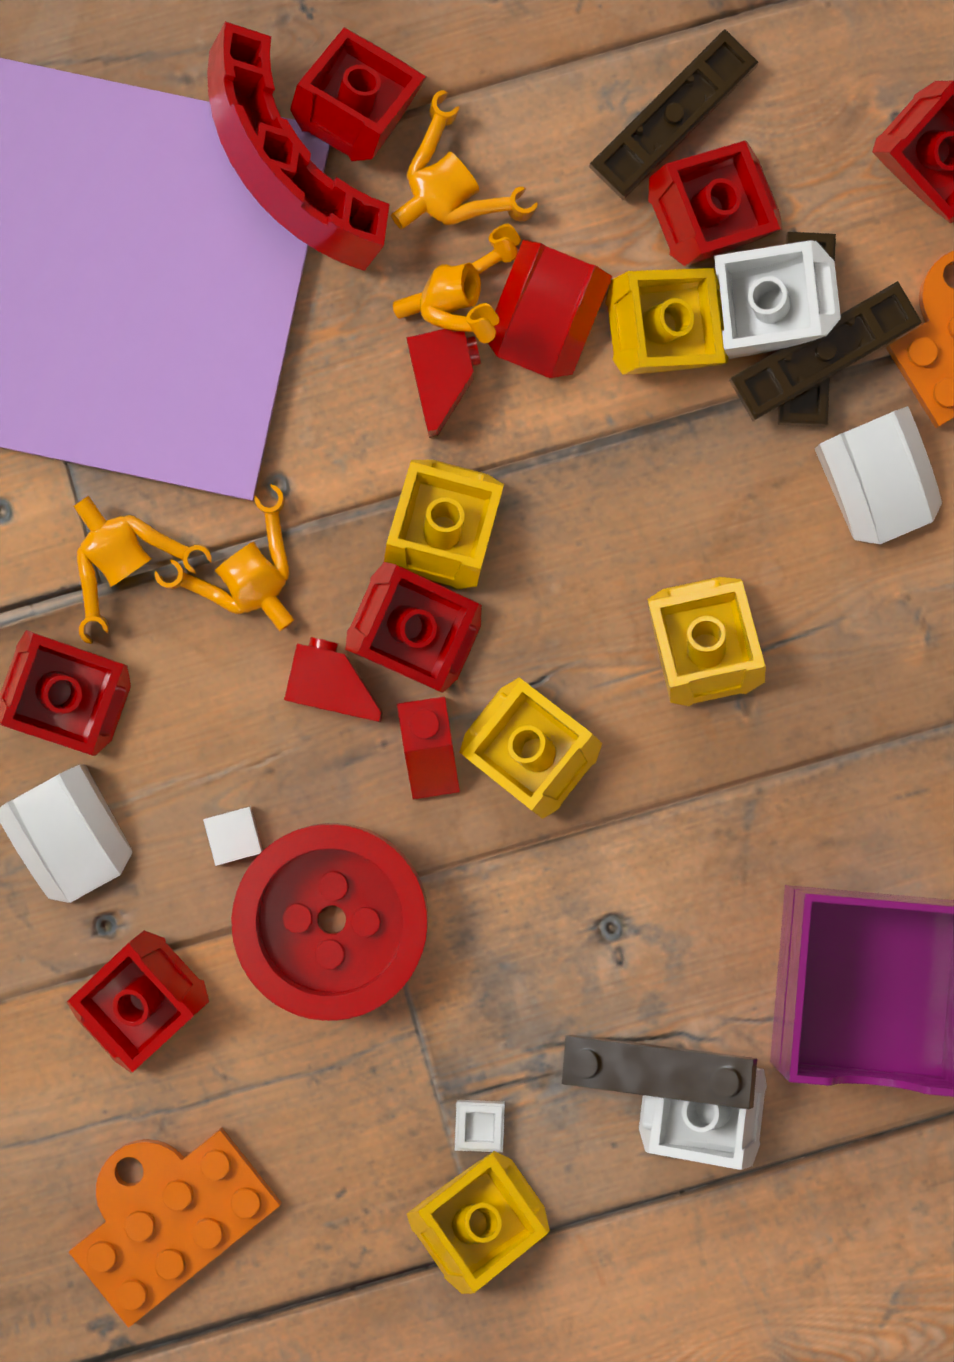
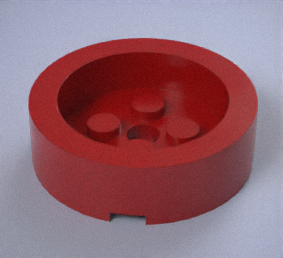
(322, 971)

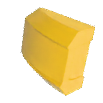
(666, 320)
(444, 522)
(706, 640)
(530, 747)
(480, 1222)

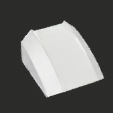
(776, 297)
(881, 477)
(66, 835)
(702, 1130)

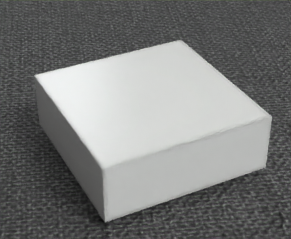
(233, 836)
(479, 1125)

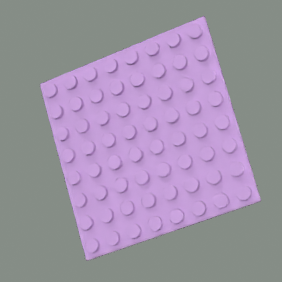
(136, 284)

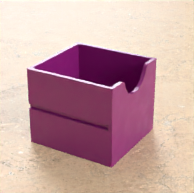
(865, 990)

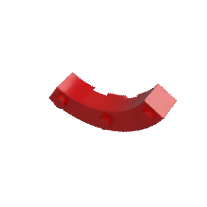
(277, 163)

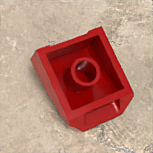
(354, 95)
(921, 147)
(713, 203)
(548, 310)
(414, 627)
(63, 694)
(139, 1000)

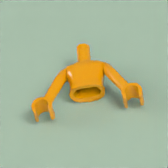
(448, 183)
(459, 288)
(117, 553)
(248, 574)

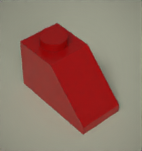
(442, 372)
(329, 682)
(428, 747)

